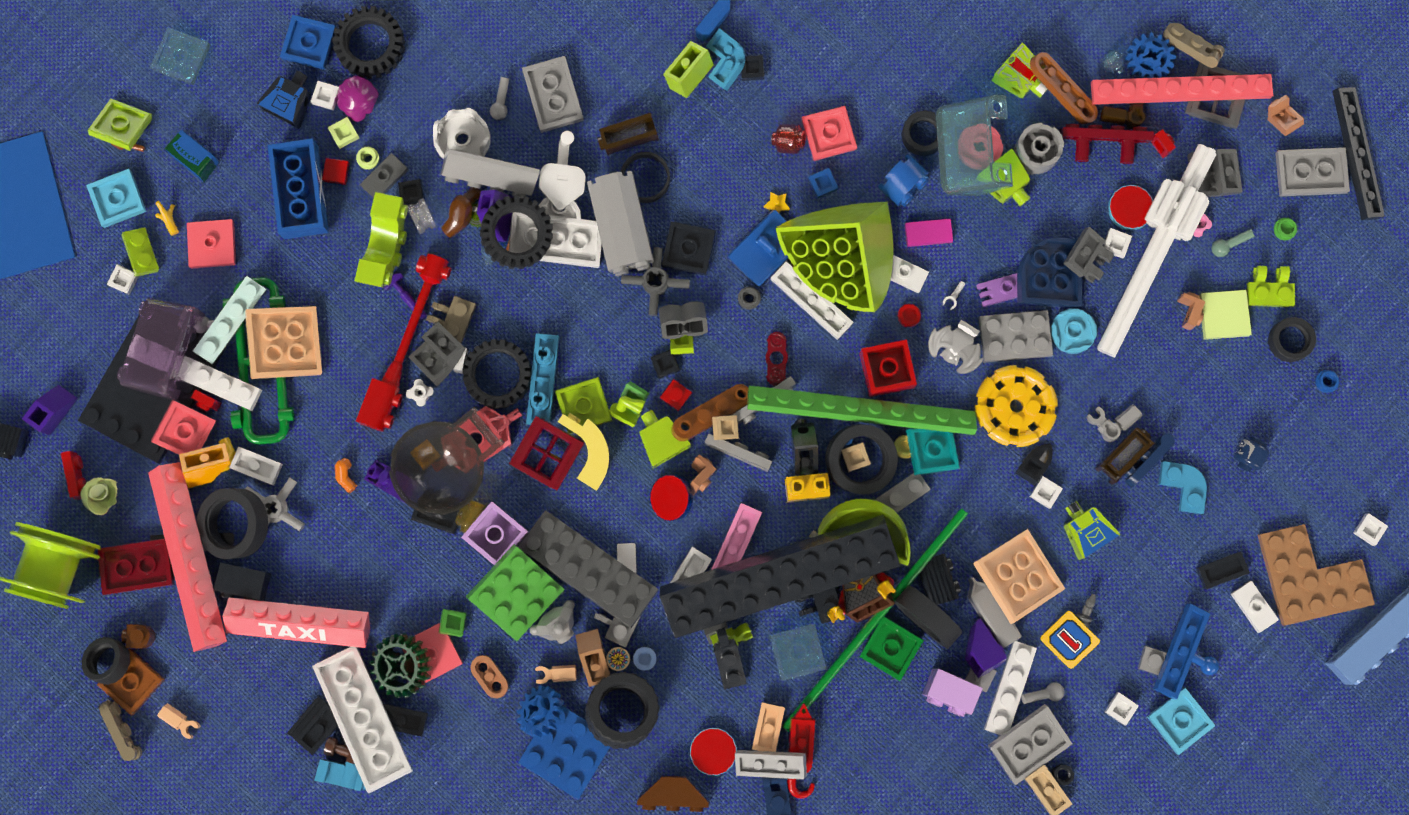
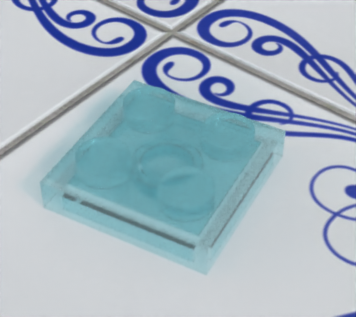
(180, 56)
(797, 652)

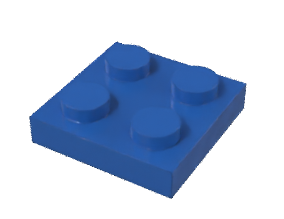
(308, 42)

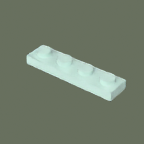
(229, 320)

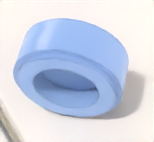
(644, 658)

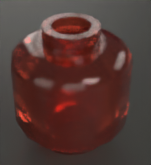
(789, 139)

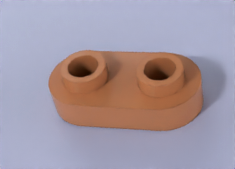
(489, 677)

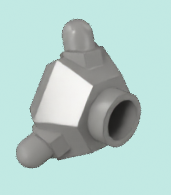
(556, 623)

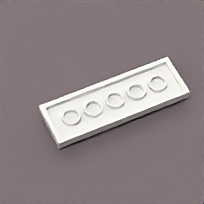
(362, 719)

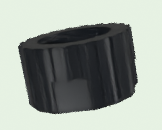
(1070, 774)

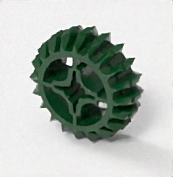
(388, 665)

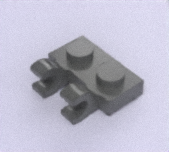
(1085, 251)

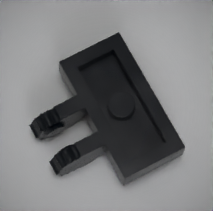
(823, 602)

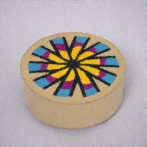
(618, 659)

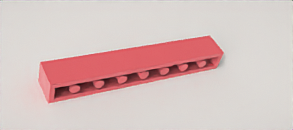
(187, 557)

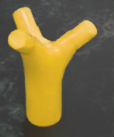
(167, 218)

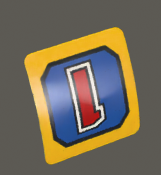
(1070, 639)

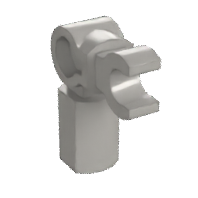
(1111, 431)

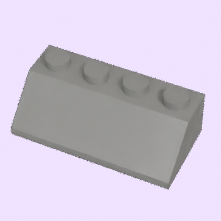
(489, 172)

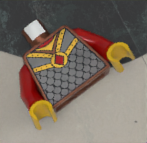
(864, 598)

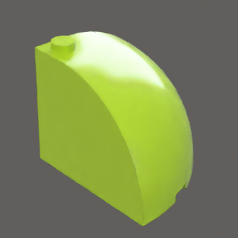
(843, 253)

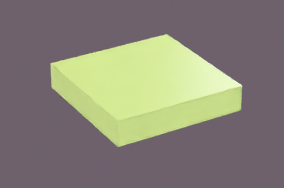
(1225, 315)

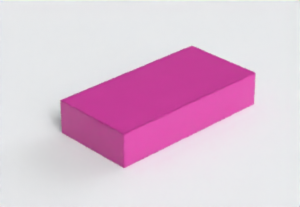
(928, 232)

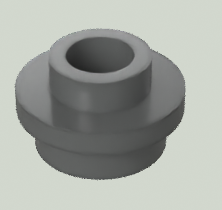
(749, 291)

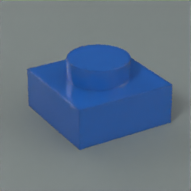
(823, 183)

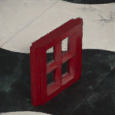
(528, 443)

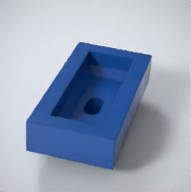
(713, 20)

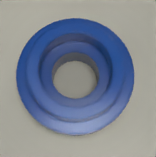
(1331, 376)

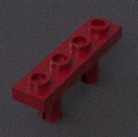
(1126, 138)

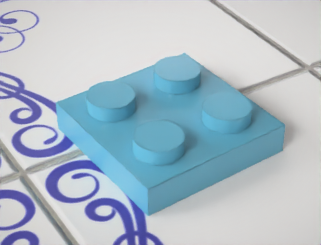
(116, 198)
(1181, 721)

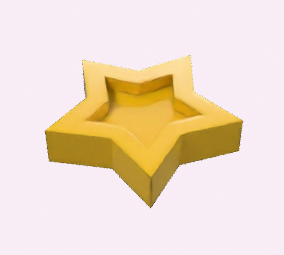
(777, 203)

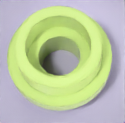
(366, 151)

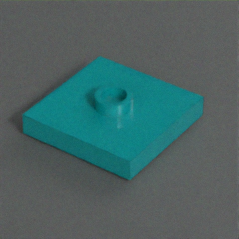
(932, 451)

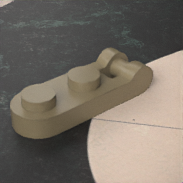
(1193, 45)
(119, 731)

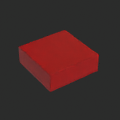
(335, 171)

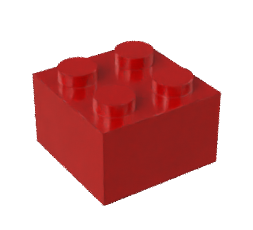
(888, 368)

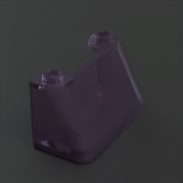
(159, 347)

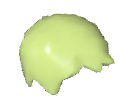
(99, 495)

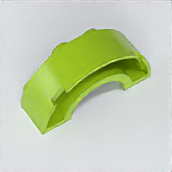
(385, 241)
(864, 509)

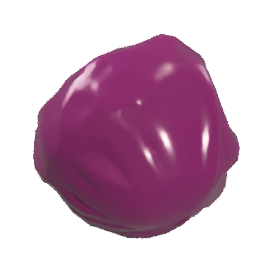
(357, 97)

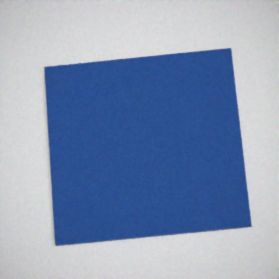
(30, 208)

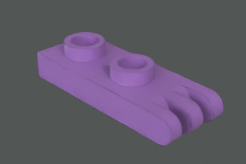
(999, 290)

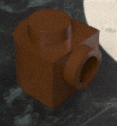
(138, 636)

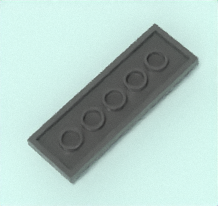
(588, 569)

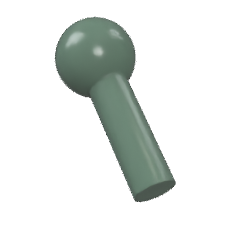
(1222, 247)

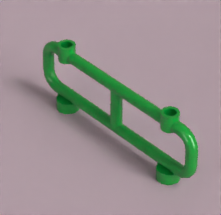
(242, 417)

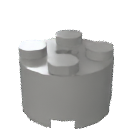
(1041, 137)

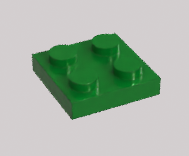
(891, 648)

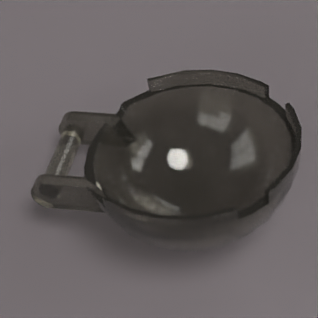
(440, 464)

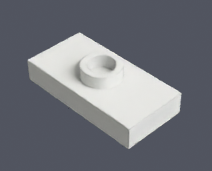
(908, 274)
(1254, 606)

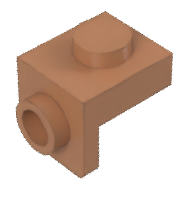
(1284, 116)
(1194, 314)
(706, 470)

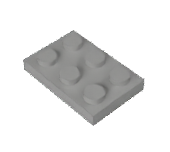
(552, 94)
(1312, 171)
(1015, 336)
(1030, 744)

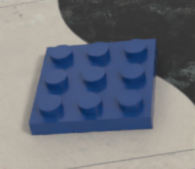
(566, 755)

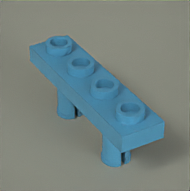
(543, 377)

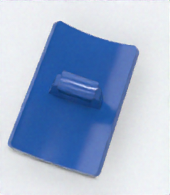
(760, 250)

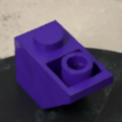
(487, 199)
(49, 410)
(379, 475)
(982, 650)

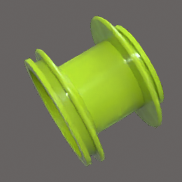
(48, 565)

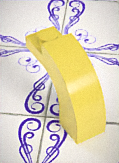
(598, 453)

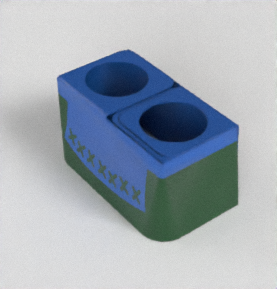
(192, 155)

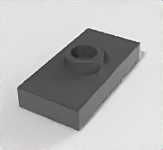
(384, 176)

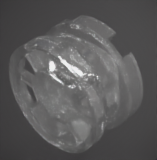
(421, 216)

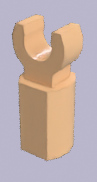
(558, 673)
(177, 720)

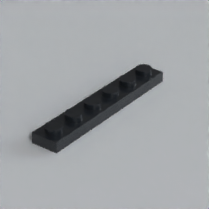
(1358, 153)

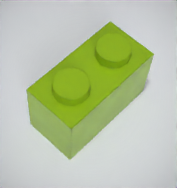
(688, 69)

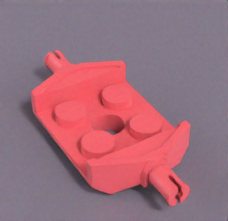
(498, 425)

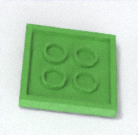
(515, 592)

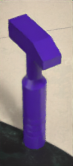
(405, 295)

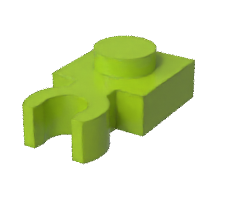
(741, 633)

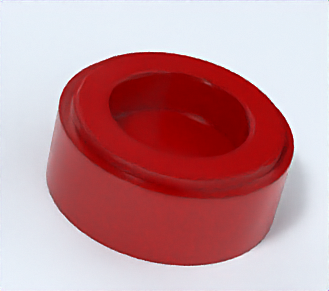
(909, 315)

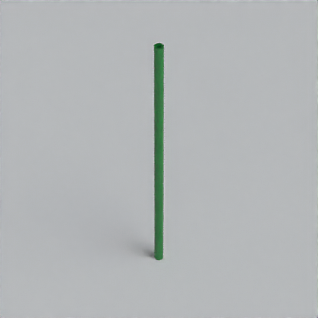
(876, 618)

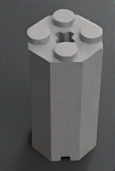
(620, 223)

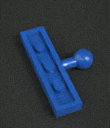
(1183, 653)

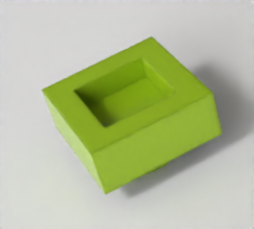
(682, 345)

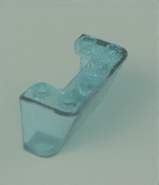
(967, 147)

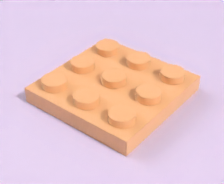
(283, 342)
(1019, 576)

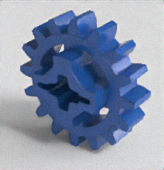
(1153, 48)
(540, 711)

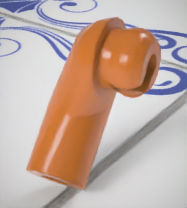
(341, 475)

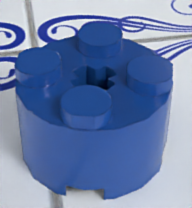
(904, 180)

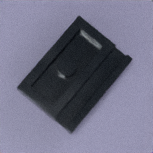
(314, 726)

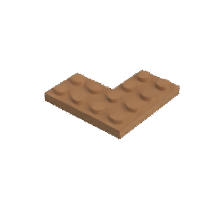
(1304, 590)

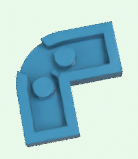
(731, 60)
(1191, 483)

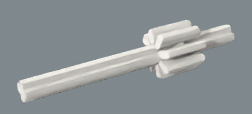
(1175, 216)

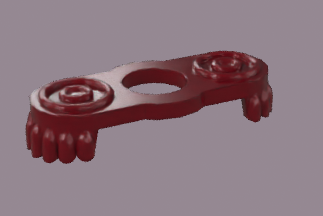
(776, 372)

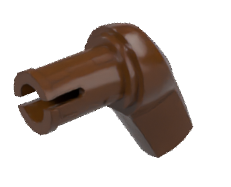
(460, 212)

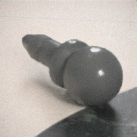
(1086, 611)

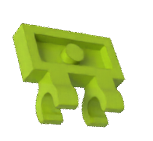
(1271, 294)

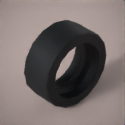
(913, 147)
(1305, 328)
(95, 650)

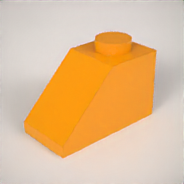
(204, 464)

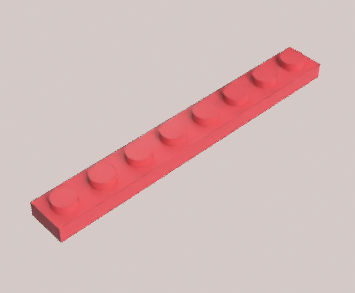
(1181, 89)

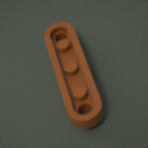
(1063, 88)
(701, 417)

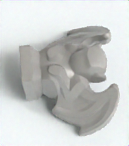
(957, 344)

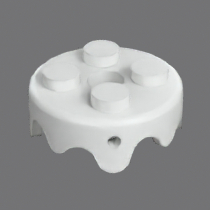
(461, 122)

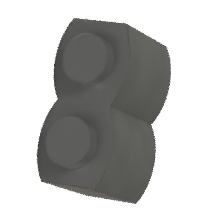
(683, 320)

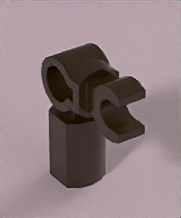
(1132, 118)

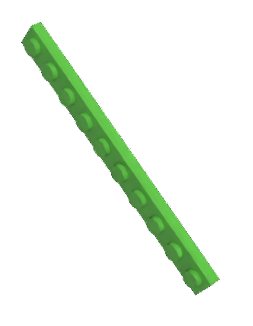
(861, 410)

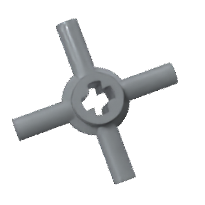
(281, 505)

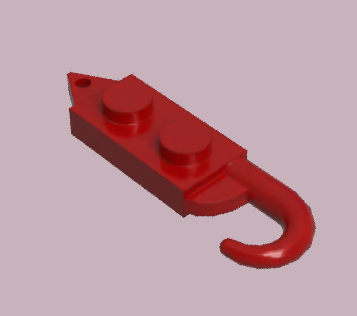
(801, 741)

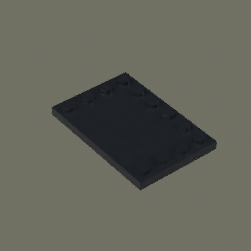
(133, 415)

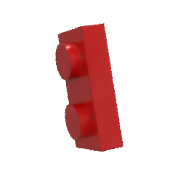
(72, 467)

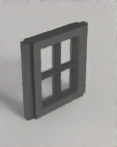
(1235, 109)

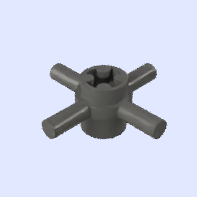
(655, 290)

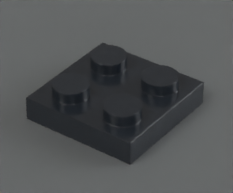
(688, 248)

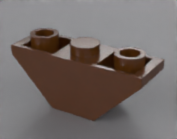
(673, 793)

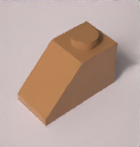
(592, 656)

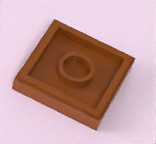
(135, 685)

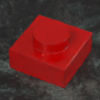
(1163, 143)
(676, 395)
(205, 402)

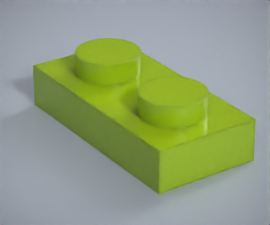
(140, 252)

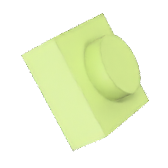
(343, 132)

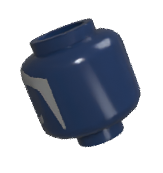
(1251, 454)

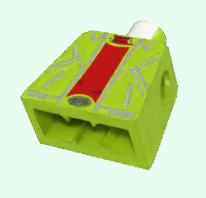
(1017, 76)

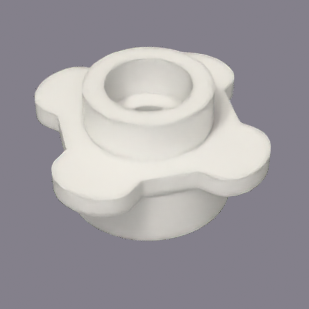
(419, 386)

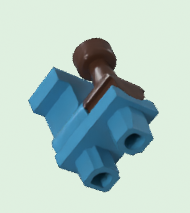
(336, 772)

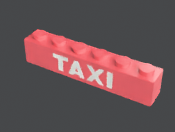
(296, 622)

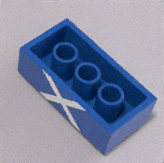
(298, 189)

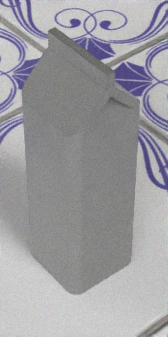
(991, 613)

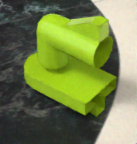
(622, 413)

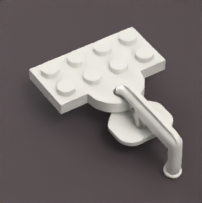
(574, 239)

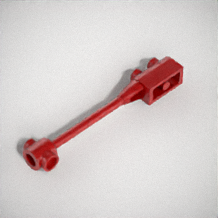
(385, 394)

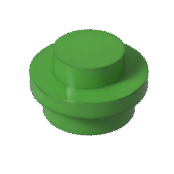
(1285, 229)

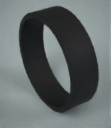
(654, 156)

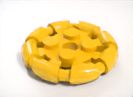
(1026, 396)

